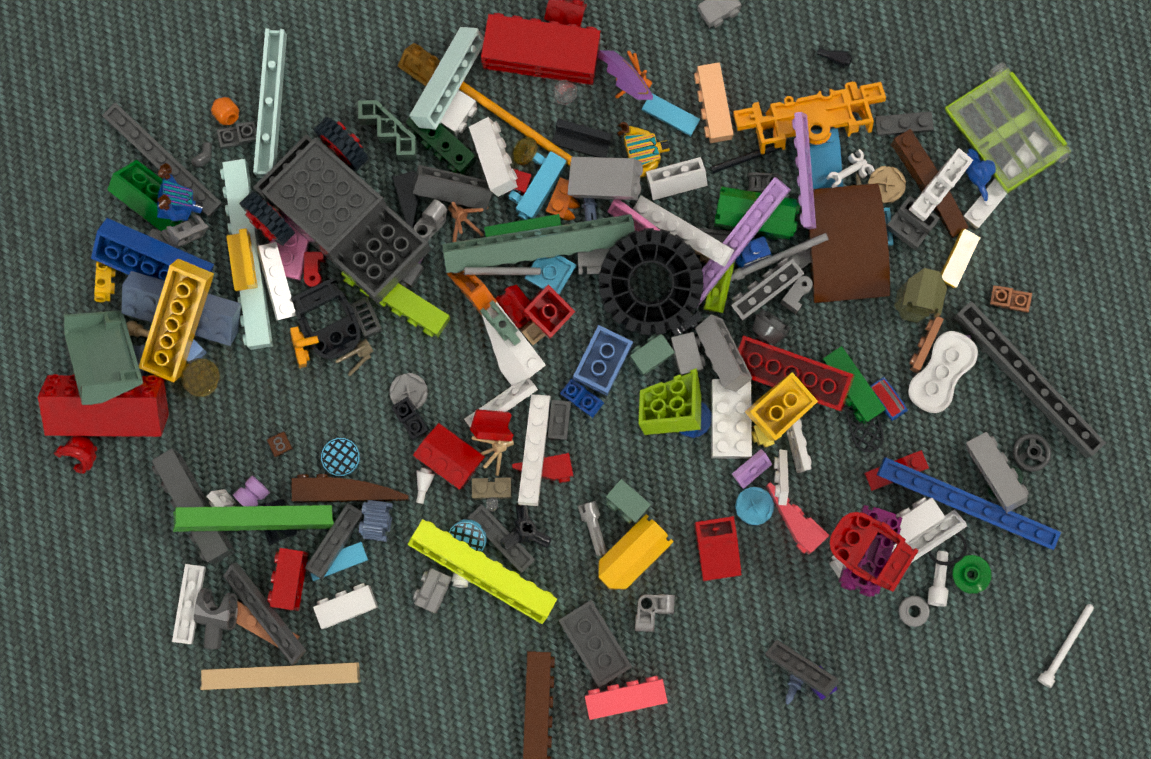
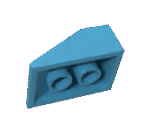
(825, 159)

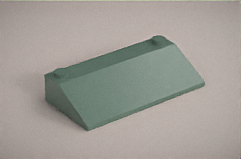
(101, 355)

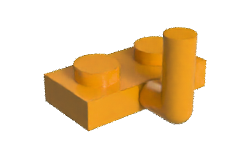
(298, 343)

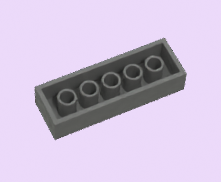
(186, 493)

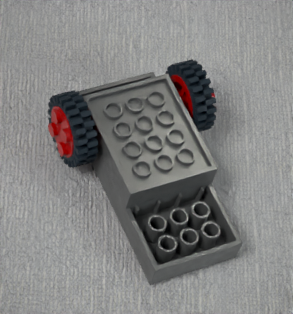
(336, 211)

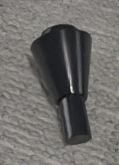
(841, 58)

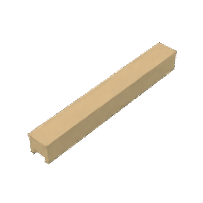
(280, 676)

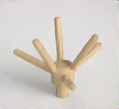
(498, 447)

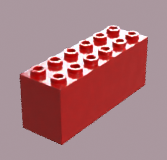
(540, 48)
(133, 413)

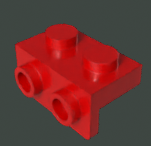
(565, 11)

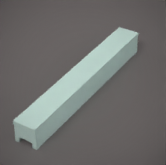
(270, 101)

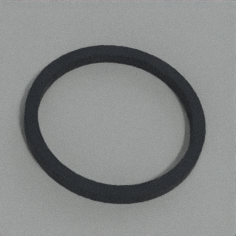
(953, 561)

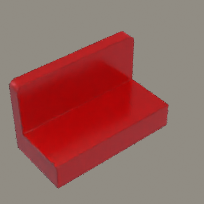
(491, 425)

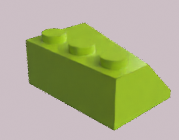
(671, 405)

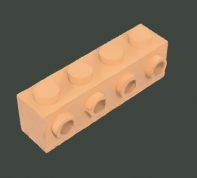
(714, 102)

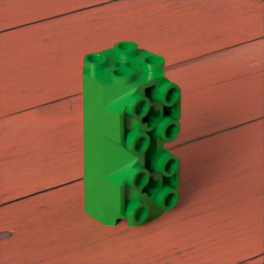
(735, 203)

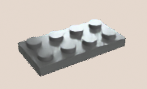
(595, 643)

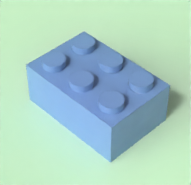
(602, 360)

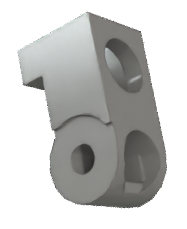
(800, 288)

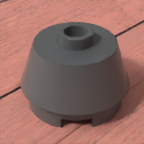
(769, 327)

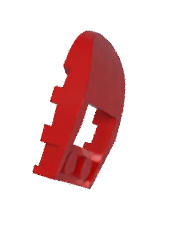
(853, 538)

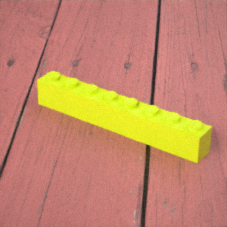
(482, 571)

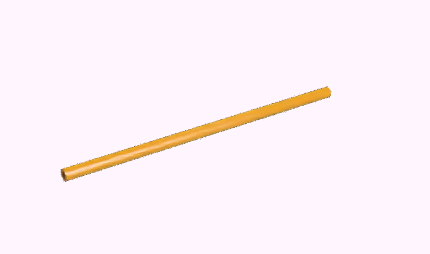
(513, 121)

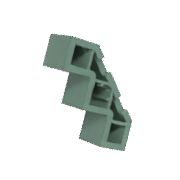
(388, 129)

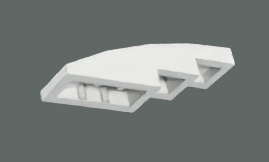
(941, 184)

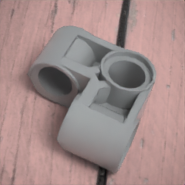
(432, 219)
(646, 617)

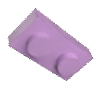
(752, 468)

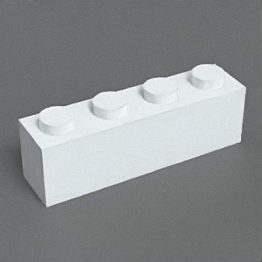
(493, 156)

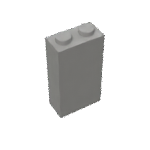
(605, 178)

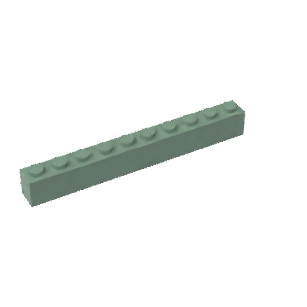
(536, 243)

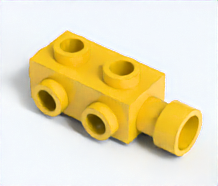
(103, 283)

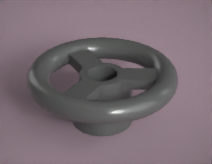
(1038, 452)

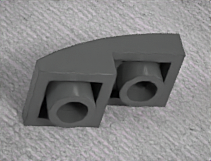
(236, 136)

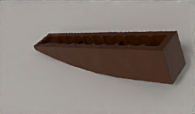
(923, 171)
(340, 490)

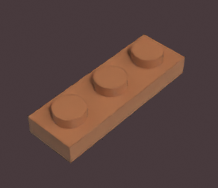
(925, 344)

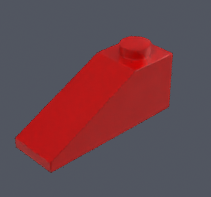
(915, 461)
(554, 468)

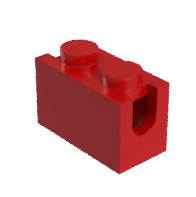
(513, 304)

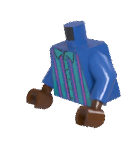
(174, 200)

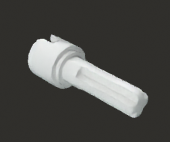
(938, 593)

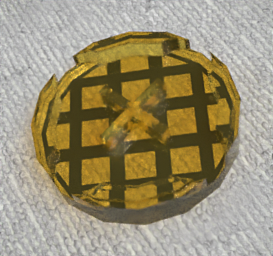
(200, 377)

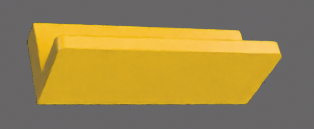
(242, 260)

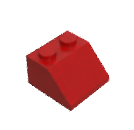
(548, 310)

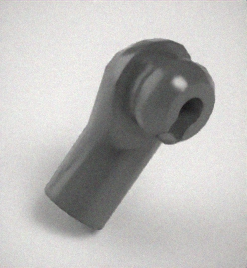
(204, 157)

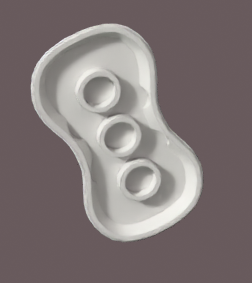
(950, 359)

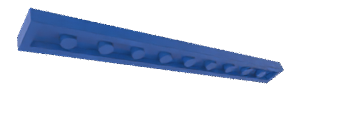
(968, 503)

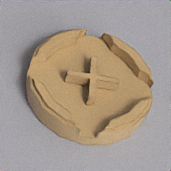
(890, 182)

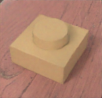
(532, 332)

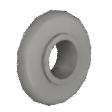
(923, 611)

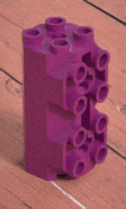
(875, 556)

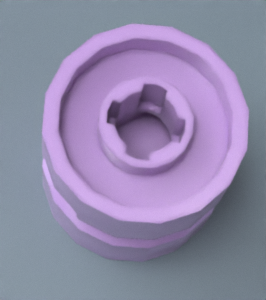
(251, 493)

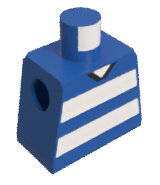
(753, 252)

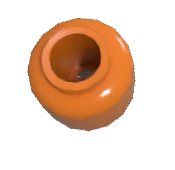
(225, 111)

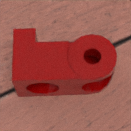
(312, 268)

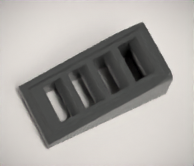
(371, 331)

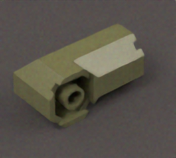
(921, 296)

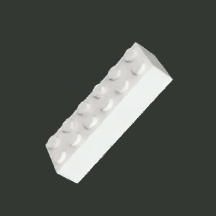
(914, 522)

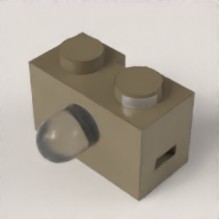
(491, 491)

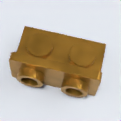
(418, 63)

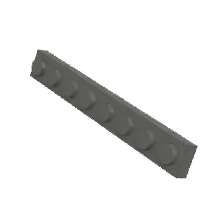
(158, 156)

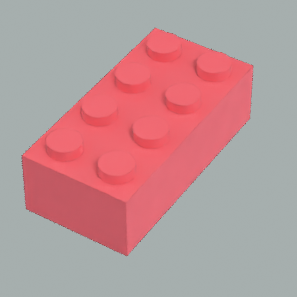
(626, 698)

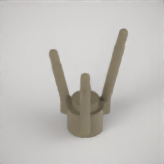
(362, 349)

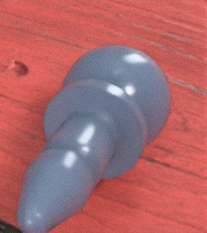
(795, 684)

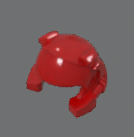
(81, 449)

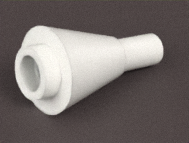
(424, 479)

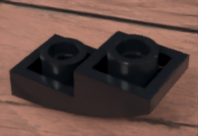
(411, 418)

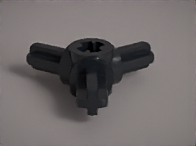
(519, 535)

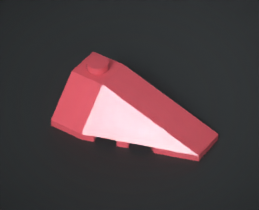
(803, 530)

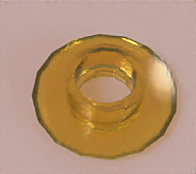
(520, 148)

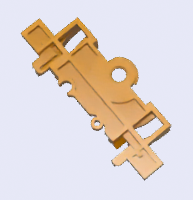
(820, 110)

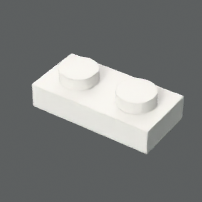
(221, 498)

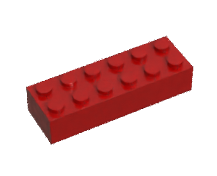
(771, 365)

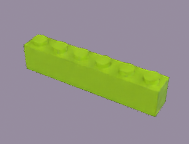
(413, 307)

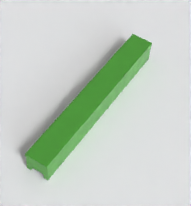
(252, 518)

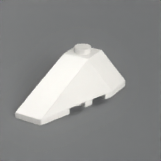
(513, 361)

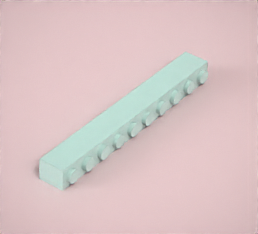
(253, 301)

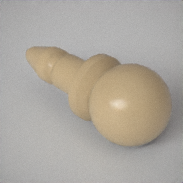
(136, 329)

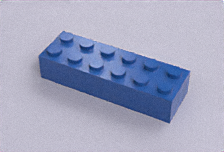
(136, 252)

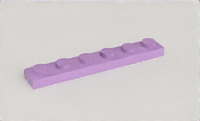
(803, 162)

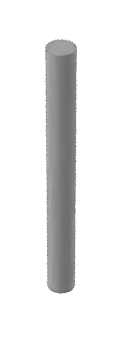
(502, 271)

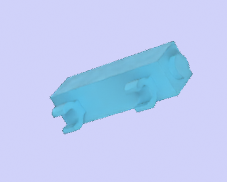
(540, 187)

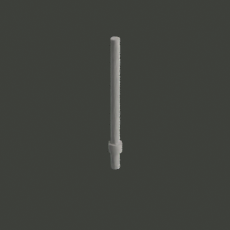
(740, 273)

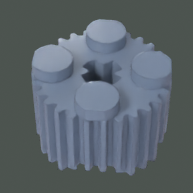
(376, 520)

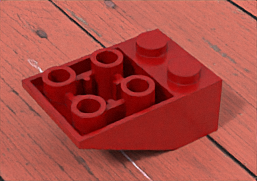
(718, 548)

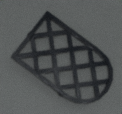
(879, 428)

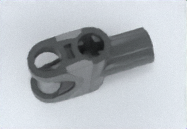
(215, 617)

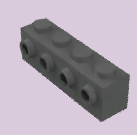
(451, 187)

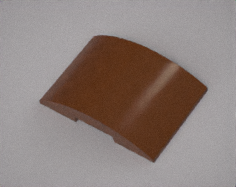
(857, 252)

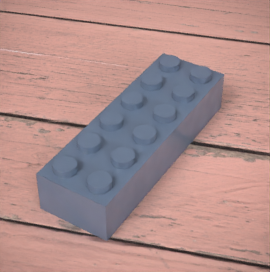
(218, 319)

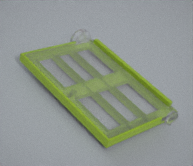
(1008, 128)

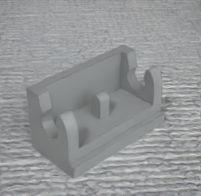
(185, 232)

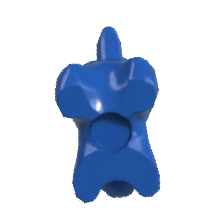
(980, 172)

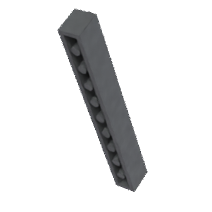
(1029, 380)

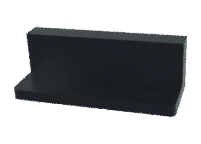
(582, 139)

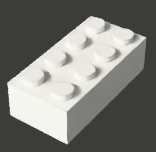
(729, 422)

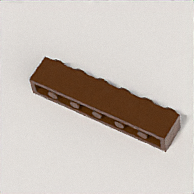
(538, 704)

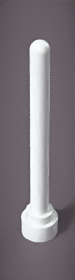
(1047, 678)

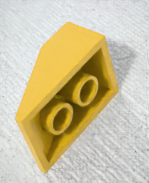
(781, 407)

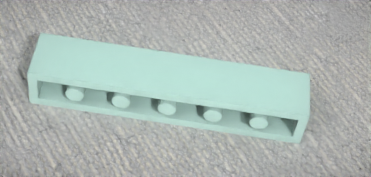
(447, 78)

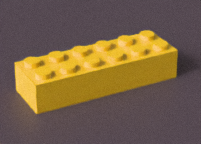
(176, 320)

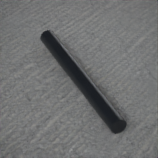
(743, 158)

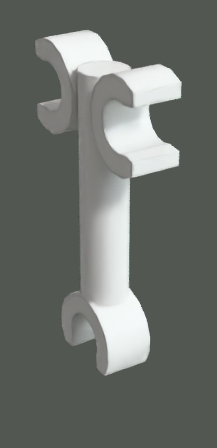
(858, 164)

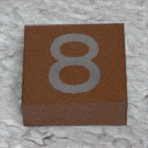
(279, 444)

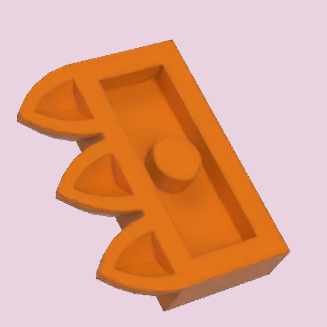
(562, 201)

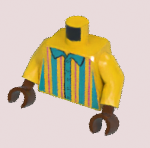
(643, 146)

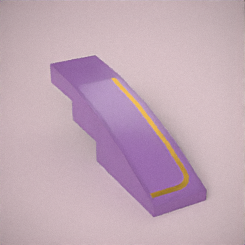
(626, 75)

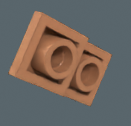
(1011, 299)

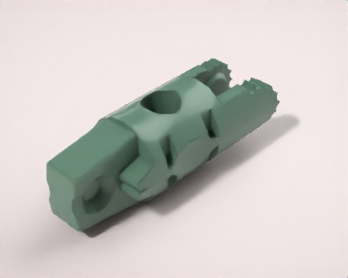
(507, 332)

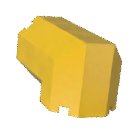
(633, 554)

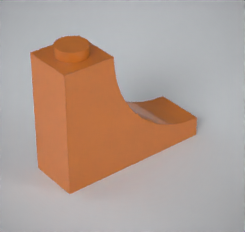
(473, 289)

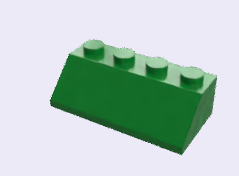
(139, 190)

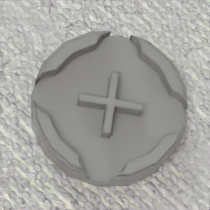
(409, 386)

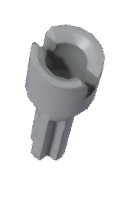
(590, 513)

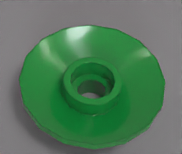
(981, 573)

